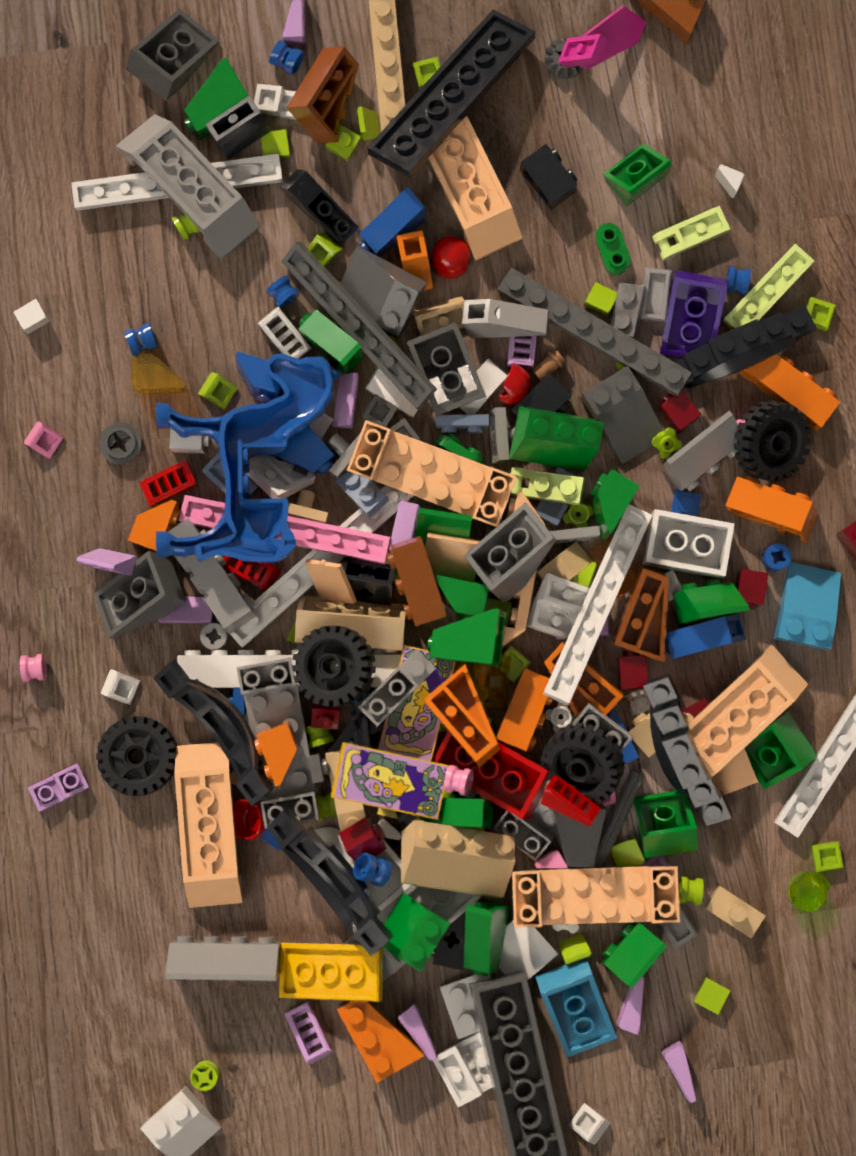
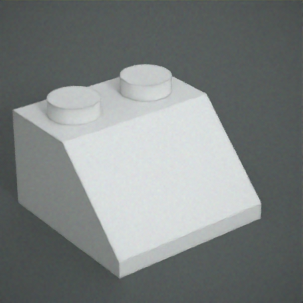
(180, 1125)

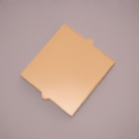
(330, 581)

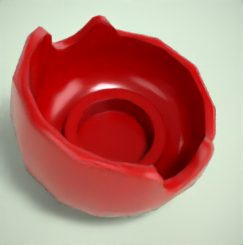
(450, 257)
(516, 386)
(248, 820)

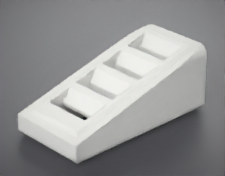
(291, 329)

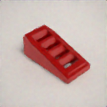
(172, 492)
(268, 579)
(569, 801)

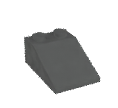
(171, 54)
(383, 290)
(448, 367)
(625, 414)
(511, 553)
(141, 597)

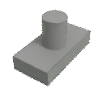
(499, 435)
(345, 452)

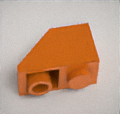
(414, 256)
(156, 519)
(279, 748)

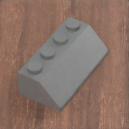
(223, 959)

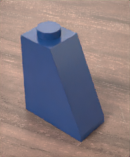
(398, 218)
(307, 453)
(704, 636)

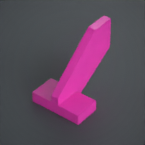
(604, 40)

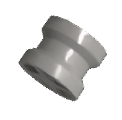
(219, 637)

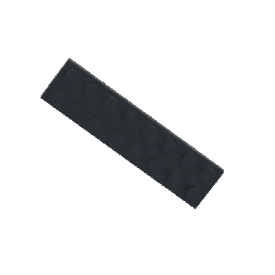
(451, 93)

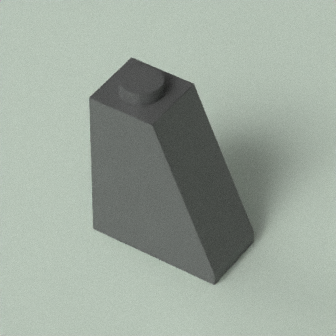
(578, 841)

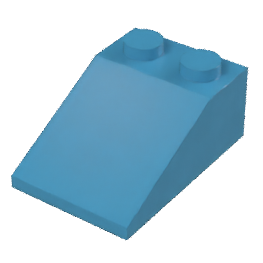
(808, 607)
(576, 1007)

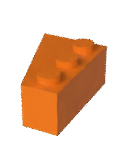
(772, 507)
(591, 688)
(524, 713)
(463, 715)
(378, 1038)

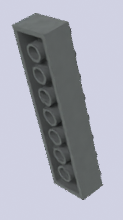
(517, 1066)

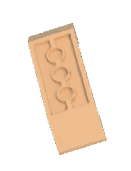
(474, 192)
(431, 473)
(519, 615)
(745, 709)
(206, 826)
(595, 895)

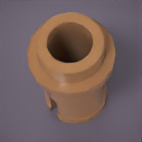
(548, 365)

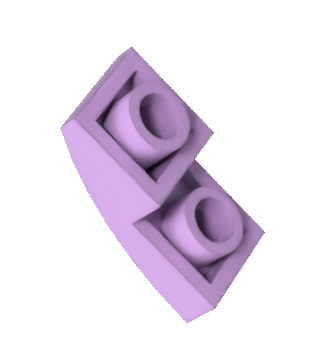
(58, 787)

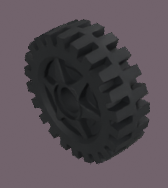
(772, 441)
(314, 662)
(116, 761)
(584, 761)

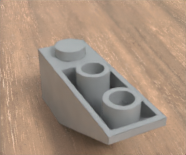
(503, 319)
(396, 688)

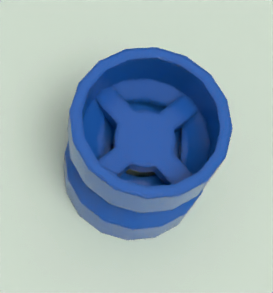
(286, 57)
(147, 338)
(372, 869)

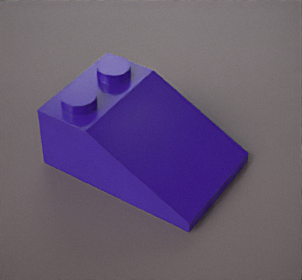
(692, 312)

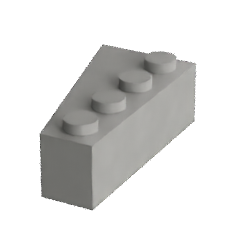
(216, 584)

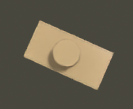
(304, 510)
(734, 911)

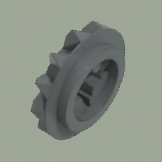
(551, 61)
(108, 441)

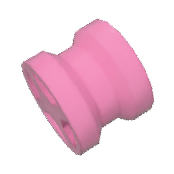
(33, 667)
(458, 780)

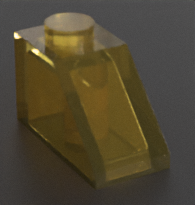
(154, 377)

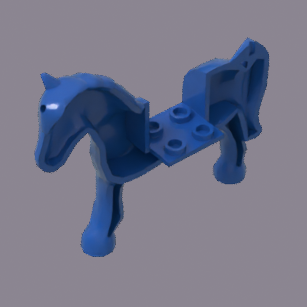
(251, 525)

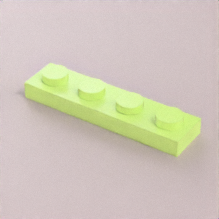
(770, 288)

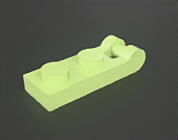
(692, 232)
(549, 486)

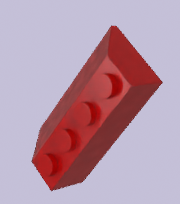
(504, 779)

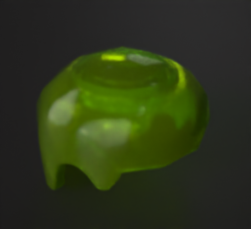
(808, 891)

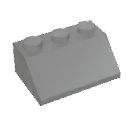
(703, 454)

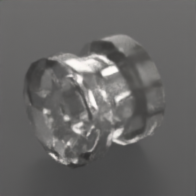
(639, 702)

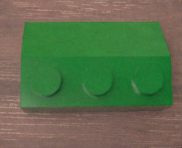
(555, 438)
(610, 500)

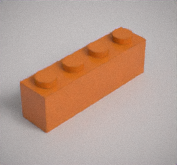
(788, 385)

